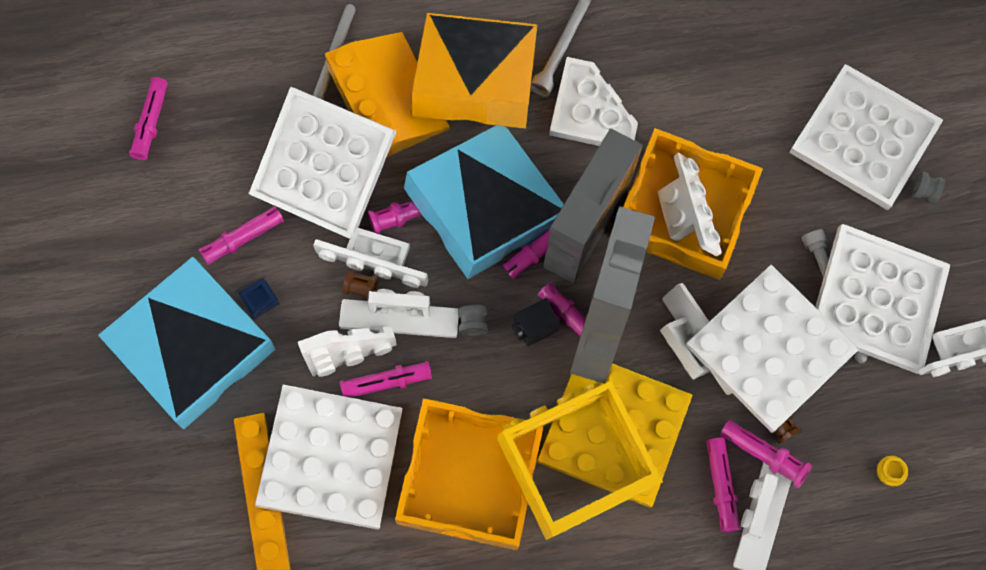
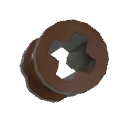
(359, 283)
(787, 430)

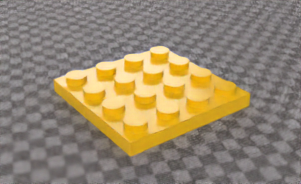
(589, 447)

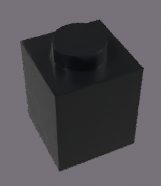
(535, 322)

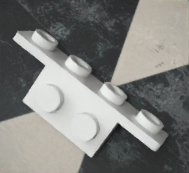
(686, 207)
(375, 253)
(402, 312)
(688, 323)
(958, 348)
(761, 520)

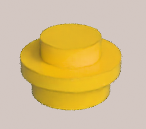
(892, 471)

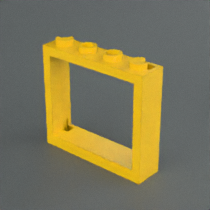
(626, 432)

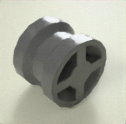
(928, 187)
(472, 320)

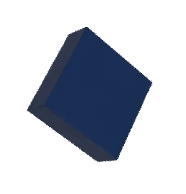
(259, 298)

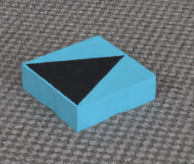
(483, 199)
(187, 342)

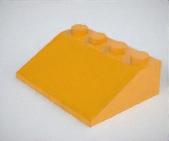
(378, 82)

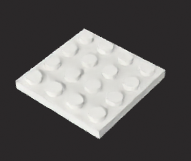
(866, 137)
(322, 162)
(882, 297)
(771, 348)
(329, 457)

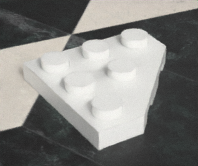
(588, 106)
(331, 350)

